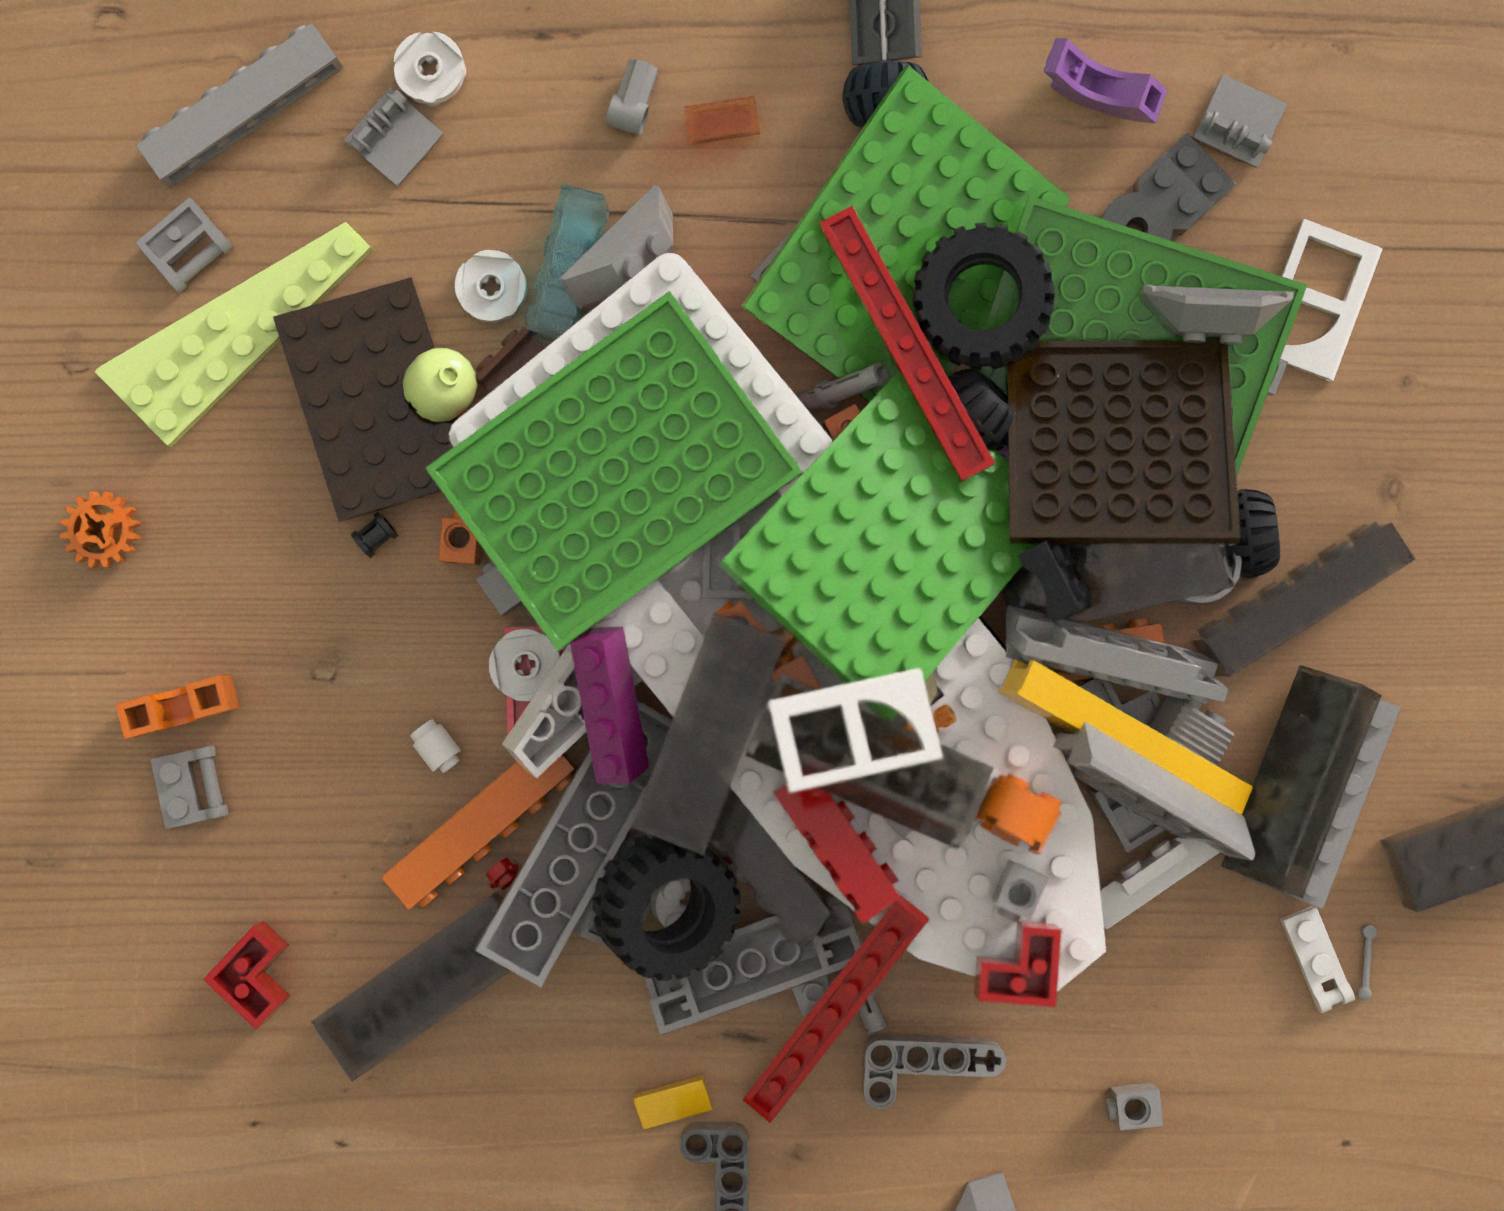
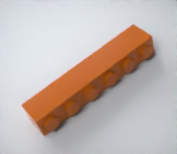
(472, 829)

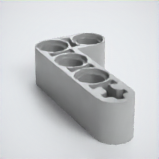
(932, 1064)

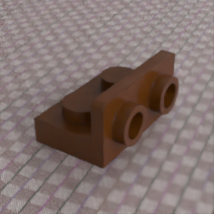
(516, 352)

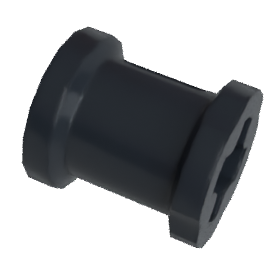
(374, 534)

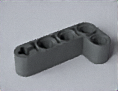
(725, 1159)

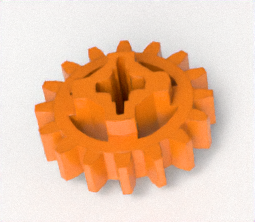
(111, 531)

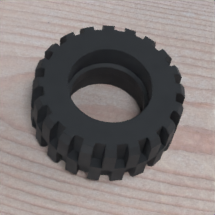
(974, 248)
(693, 936)

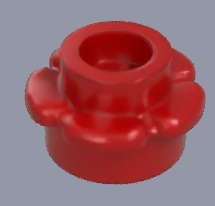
(502, 874)

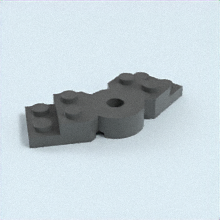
(1172, 192)

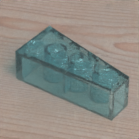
(576, 227)

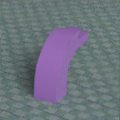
(1101, 88)

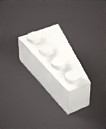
(551, 719)

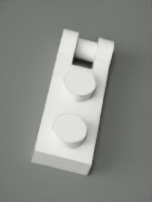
(1317, 958)

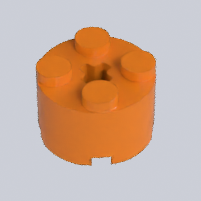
(1018, 814)

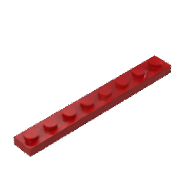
(906, 344)
(836, 1008)

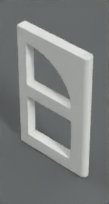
(1325, 354)
(899, 691)

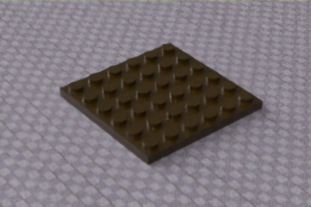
(1122, 444)

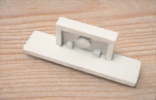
(1151, 876)

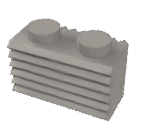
(1190, 728)

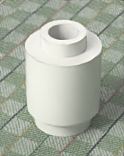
(436, 746)

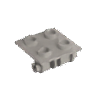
(1240, 121)
(394, 136)

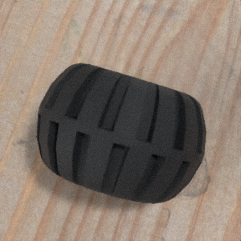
(985, 406)
(1258, 534)

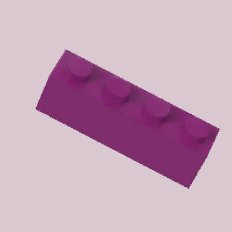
(609, 705)

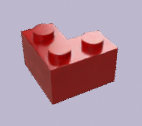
(242, 975)
(1028, 977)

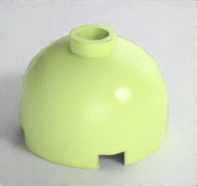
(440, 384)

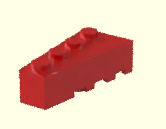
(841, 849)

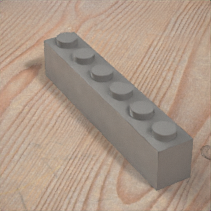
(239, 105)

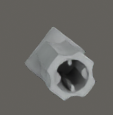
(630, 106)

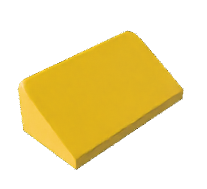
(672, 1102)

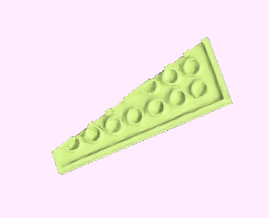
(202, 356)

